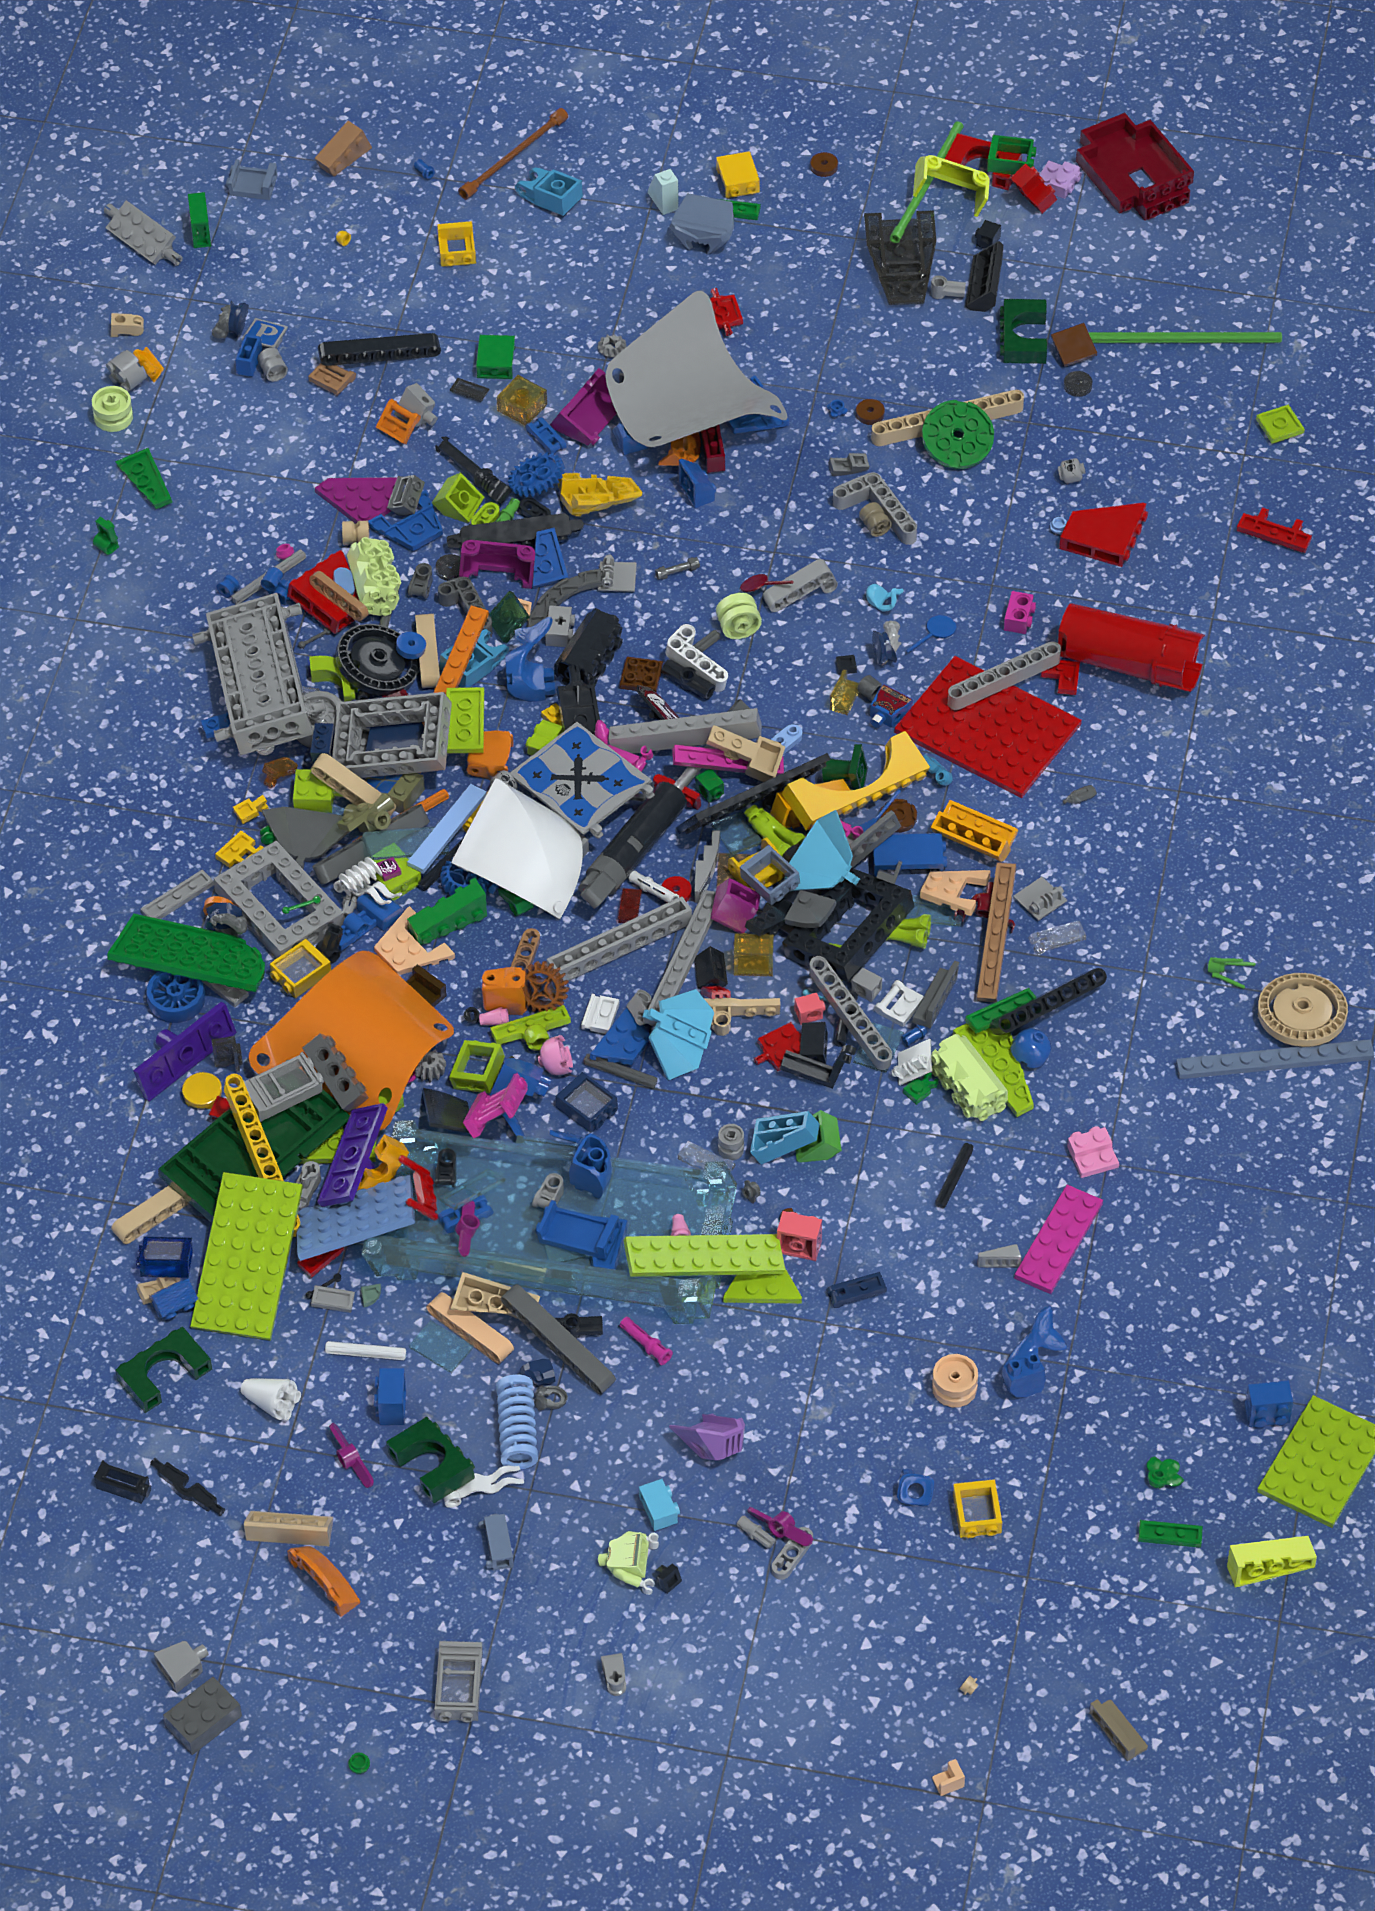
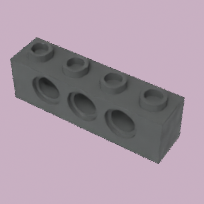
(316, 1051)

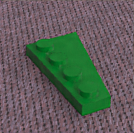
(145, 476)

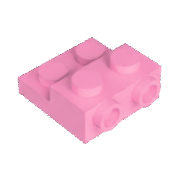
(1092, 1151)

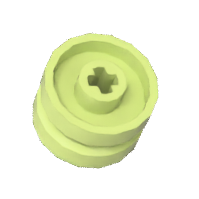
(112, 408)
(738, 616)

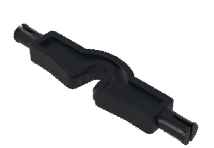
(195, 1493)

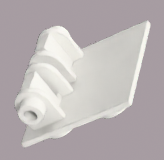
(913, 1062)

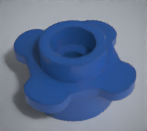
(837, 408)

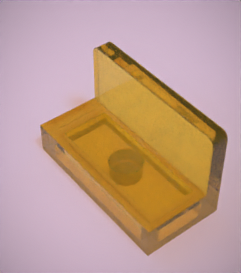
(843, 694)

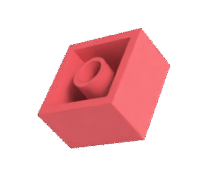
(800, 1235)

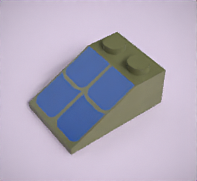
(401, 788)

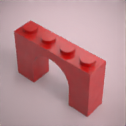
(968, 148)

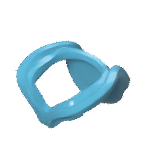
(877, 595)

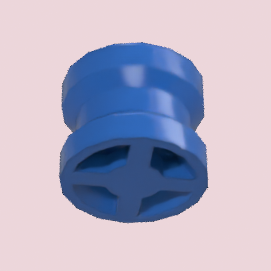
(228, 586)

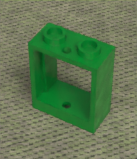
(1013, 145)
(199, 220)

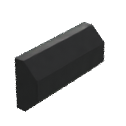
(985, 278)

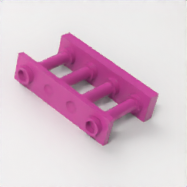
(489, 1107)

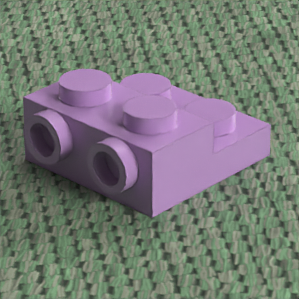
(1061, 177)

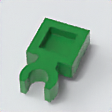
(919, 1090)

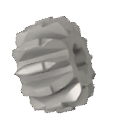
(431, 1066)

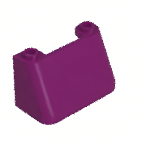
(587, 411)
(498, 557)

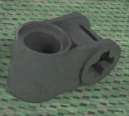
(421, 581)

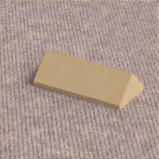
(288, 1528)

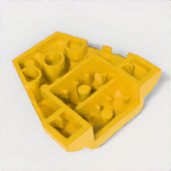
(594, 494)

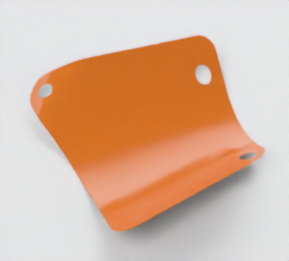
(372, 1018)

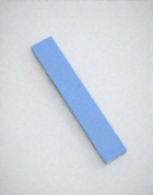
(446, 828)

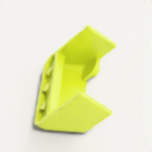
(955, 174)

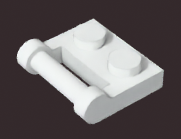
(903, 1008)

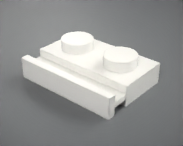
(600, 1013)

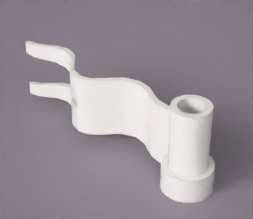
(371, 890)
(483, 1484)

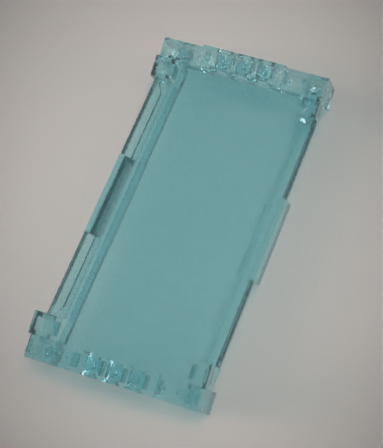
(507, 1242)

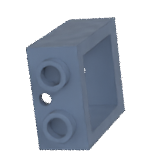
(759, 862)

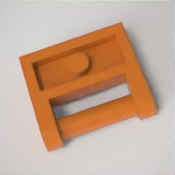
(395, 427)

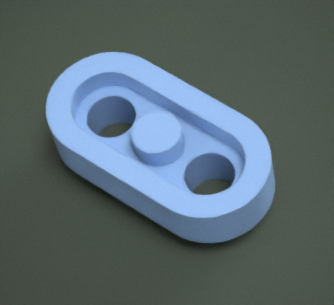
(789, 736)

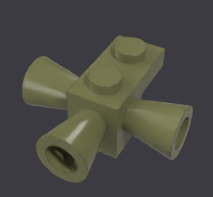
(367, 816)

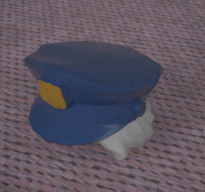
(886, 643)

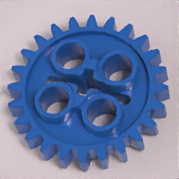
(536, 474)

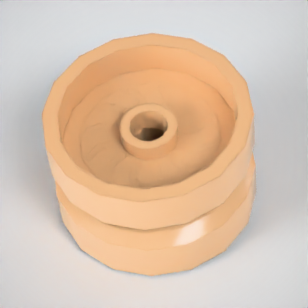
(955, 1380)

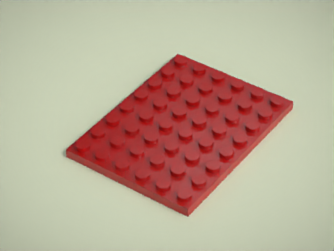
(998, 738)

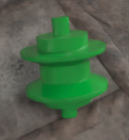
(267, 836)

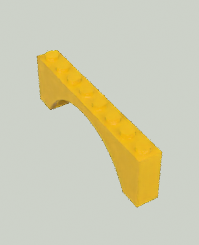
(902, 767)

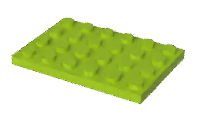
(1321, 1462)

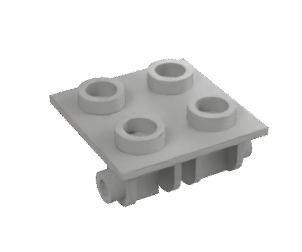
(617, 575)
(1040, 898)

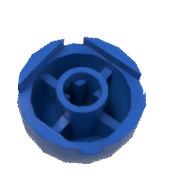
(1031, 1047)

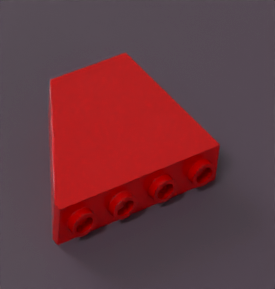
(1104, 532)
(316, 603)

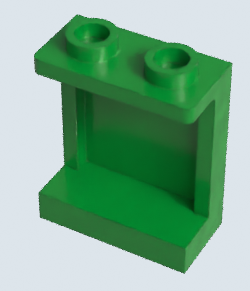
(495, 356)

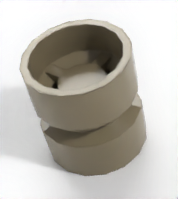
(875, 519)

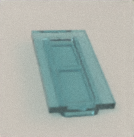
(939, 914)

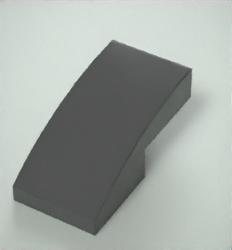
(852, 464)

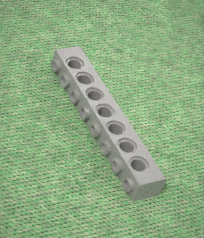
(622, 939)

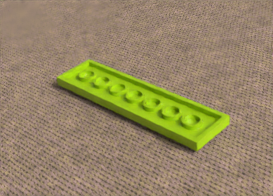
(704, 1255)

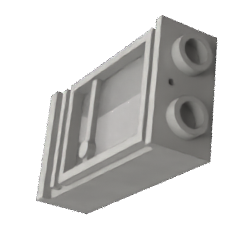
(284, 1086)
(458, 1681)

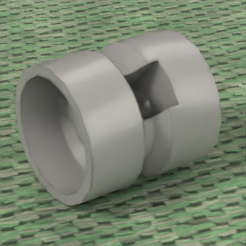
(272, 364)
(731, 1142)

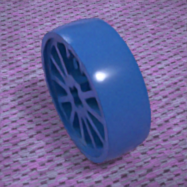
(175, 995)

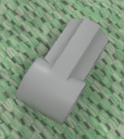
(941, 287)

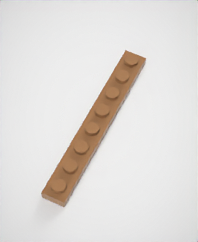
(996, 932)

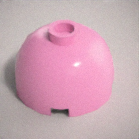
(555, 1057)

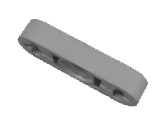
(791, 1562)

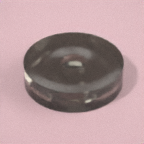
(1078, 383)
(443, 565)

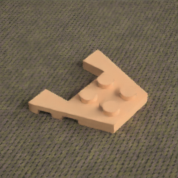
(948, 885)
(403, 952)

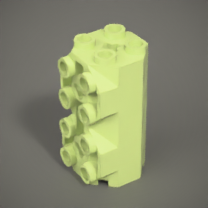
(374, 575)
(970, 1077)

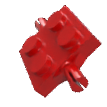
(726, 311)
(776, 1043)

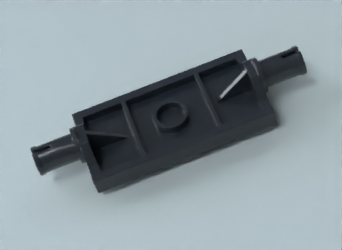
(578, 702)

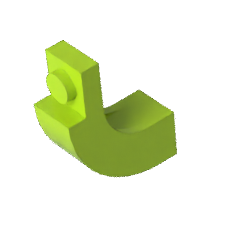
(326, 669)

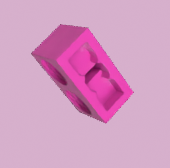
(1019, 612)

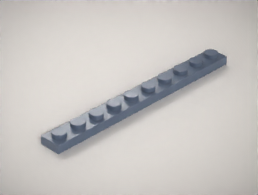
(1275, 1059)

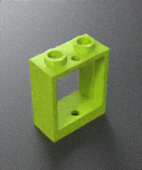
(477, 1082)

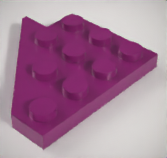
(358, 497)

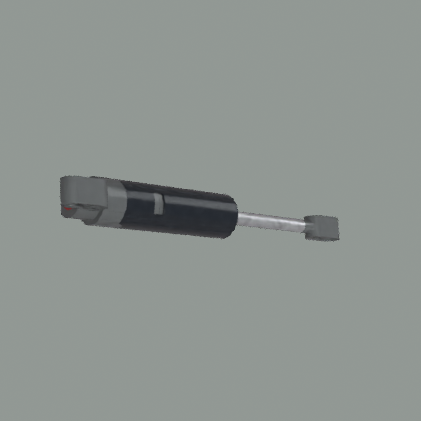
(638, 835)

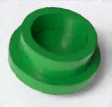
(359, 1763)

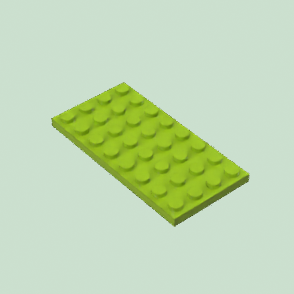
(246, 1256)

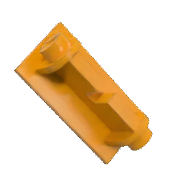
(149, 362)

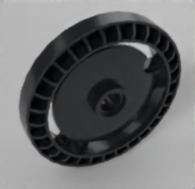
(376, 660)

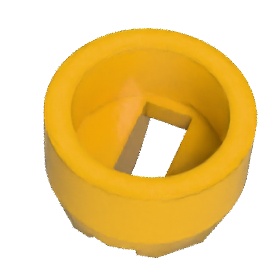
(343, 237)

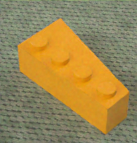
(785, 815)

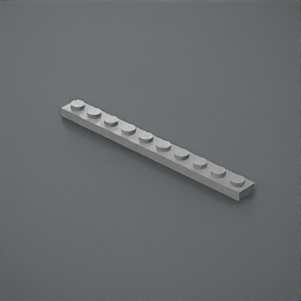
(685, 952)

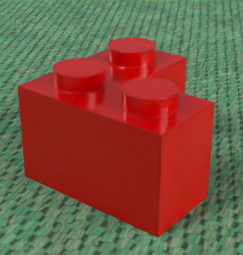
(1033, 188)

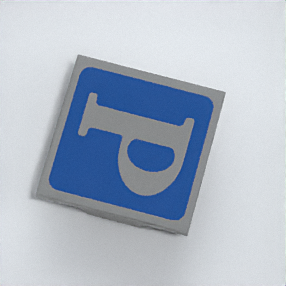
(270, 333)

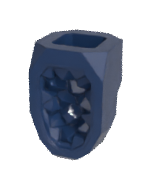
(539, 1371)

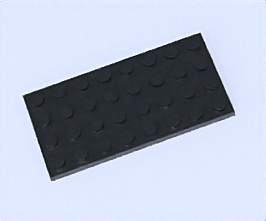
(752, 795)

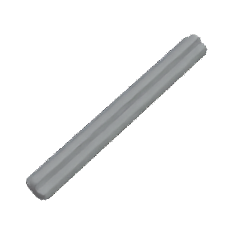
(255, 585)

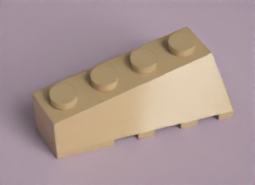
(481, 1295)

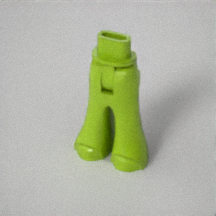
(769, 827)
(913, 931)

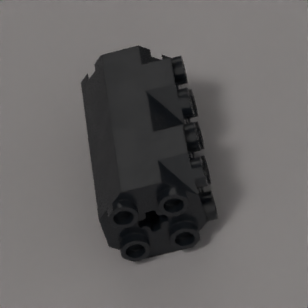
(591, 646)

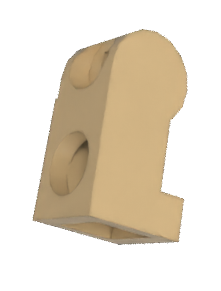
(126, 324)

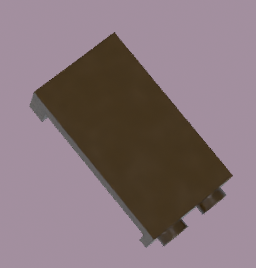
(427, 985)

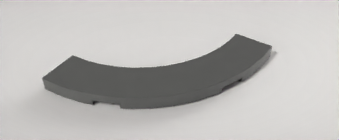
(562, 590)

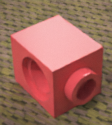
(809, 1008)

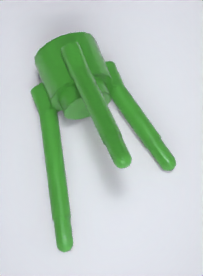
(1218, 965)

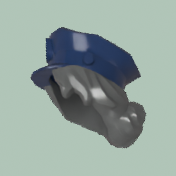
(231, 320)
(226, 919)

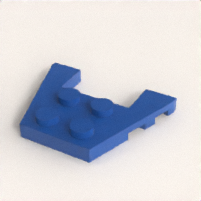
(755, 422)
(413, 530)

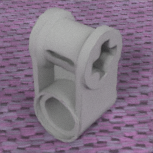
(637, 1005)
(547, 1193)
(614, 1673)

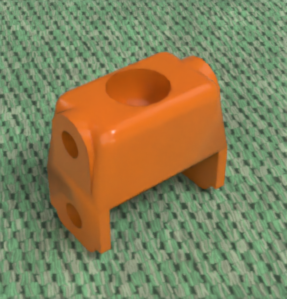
(495, 755)
(502, 991)

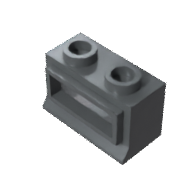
(406, 495)

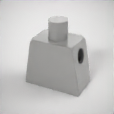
(419, 402)
(180, 1663)

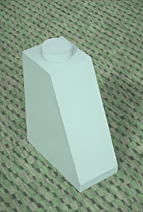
(664, 191)

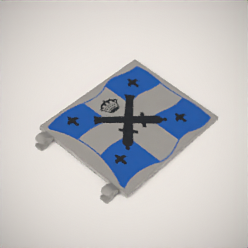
(581, 778)

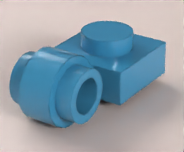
(942, 776)

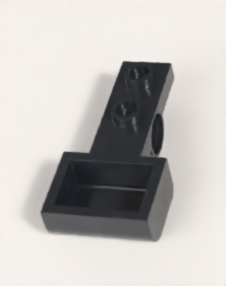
(771, 919)

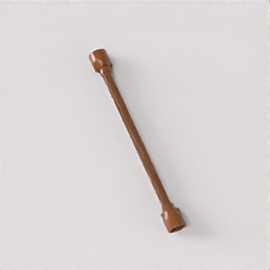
(470, 188)

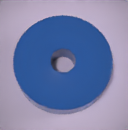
(411, 638)

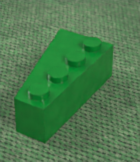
(449, 914)

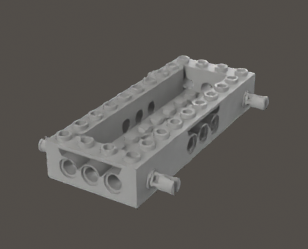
(262, 629)

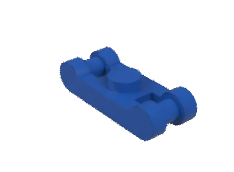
(546, 435)
(449, 1225)

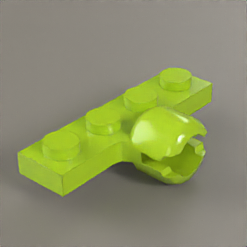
(531, 1028)

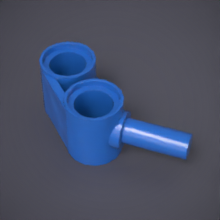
(273, 584)

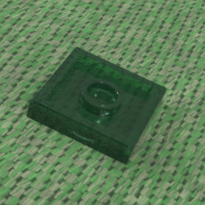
(508, 616)

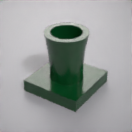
(849, 770)

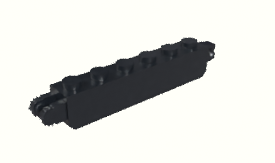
(517, 530)

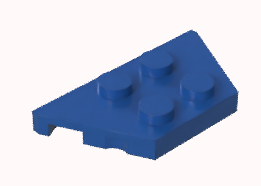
(622, 1041)

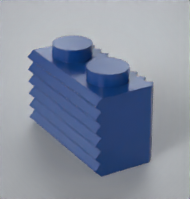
(247, 355)
(174, 1298)

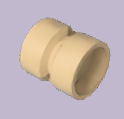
(354, 532)

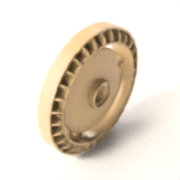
(1302, 1011)

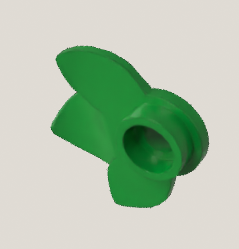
(1163, 1472)

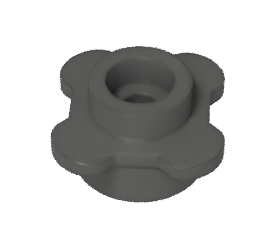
(751, 1191)

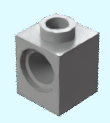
(866, 984)

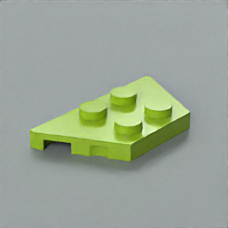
(763, 1289)

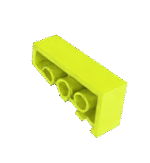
(1269, 1559)

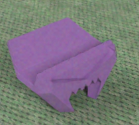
(714, 1437)

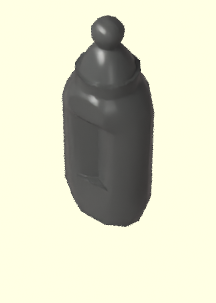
(1081, 795)

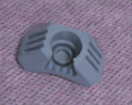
(703, 221)

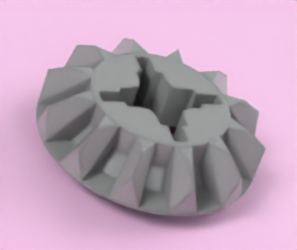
(609, 350)

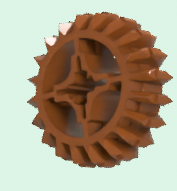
(556, 996)

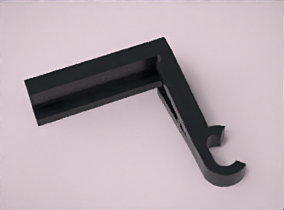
(815, 1070)

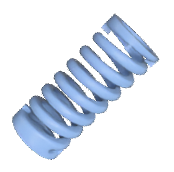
(506, 1430)

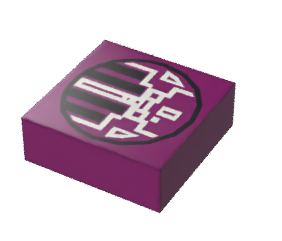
(389, 868)

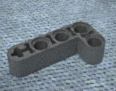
(462, 592)

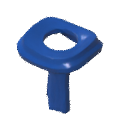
(909, 1478)

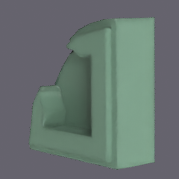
(370, 1294)

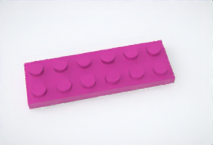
(1058, 1239)

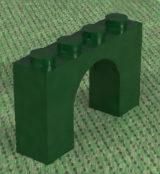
(1017, 348)
(177, 1347)
(427, 1438)

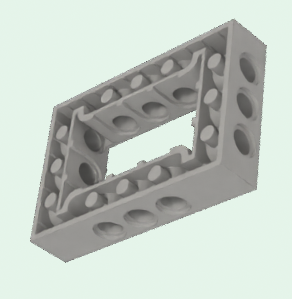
(354, 715)
(272, 859)

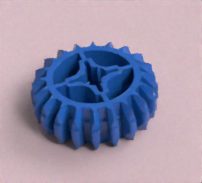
(454, 877)

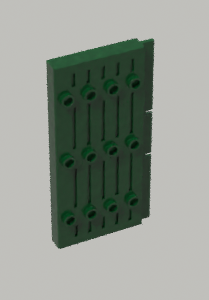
(199, 1166)

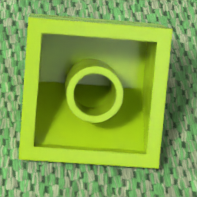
(458, 498)

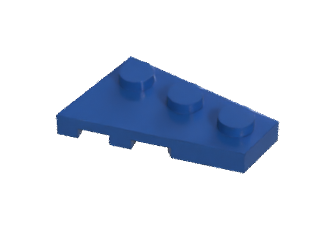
(549, 563)

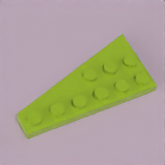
(998, 1056)

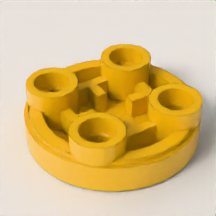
(201, 1090)

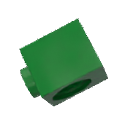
(709, 785)

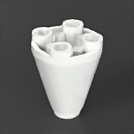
(272, 1395)

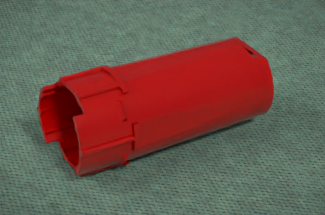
(1131, 646)

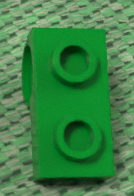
(106, 537)
(517, 904)

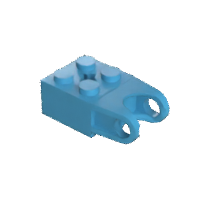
(551, 190)
(481, 662)

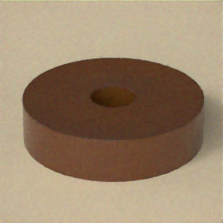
(824, 164)
(870, 411)

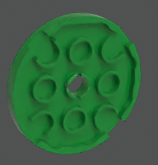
(954, 451)

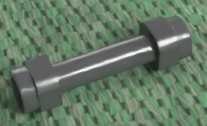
(692, 564)

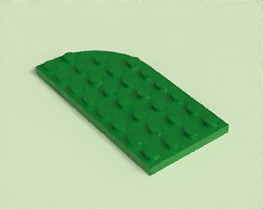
(188, 952)

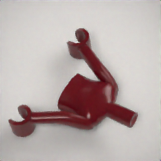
(983, 905)

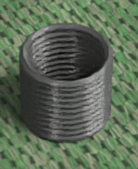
(869, 687)

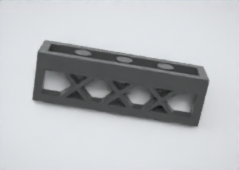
(873, 837)
(936, 996)

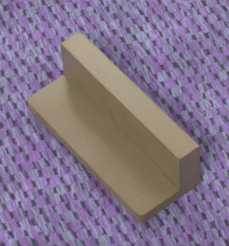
(1118, 1729)

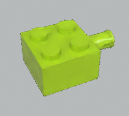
(312, 793)

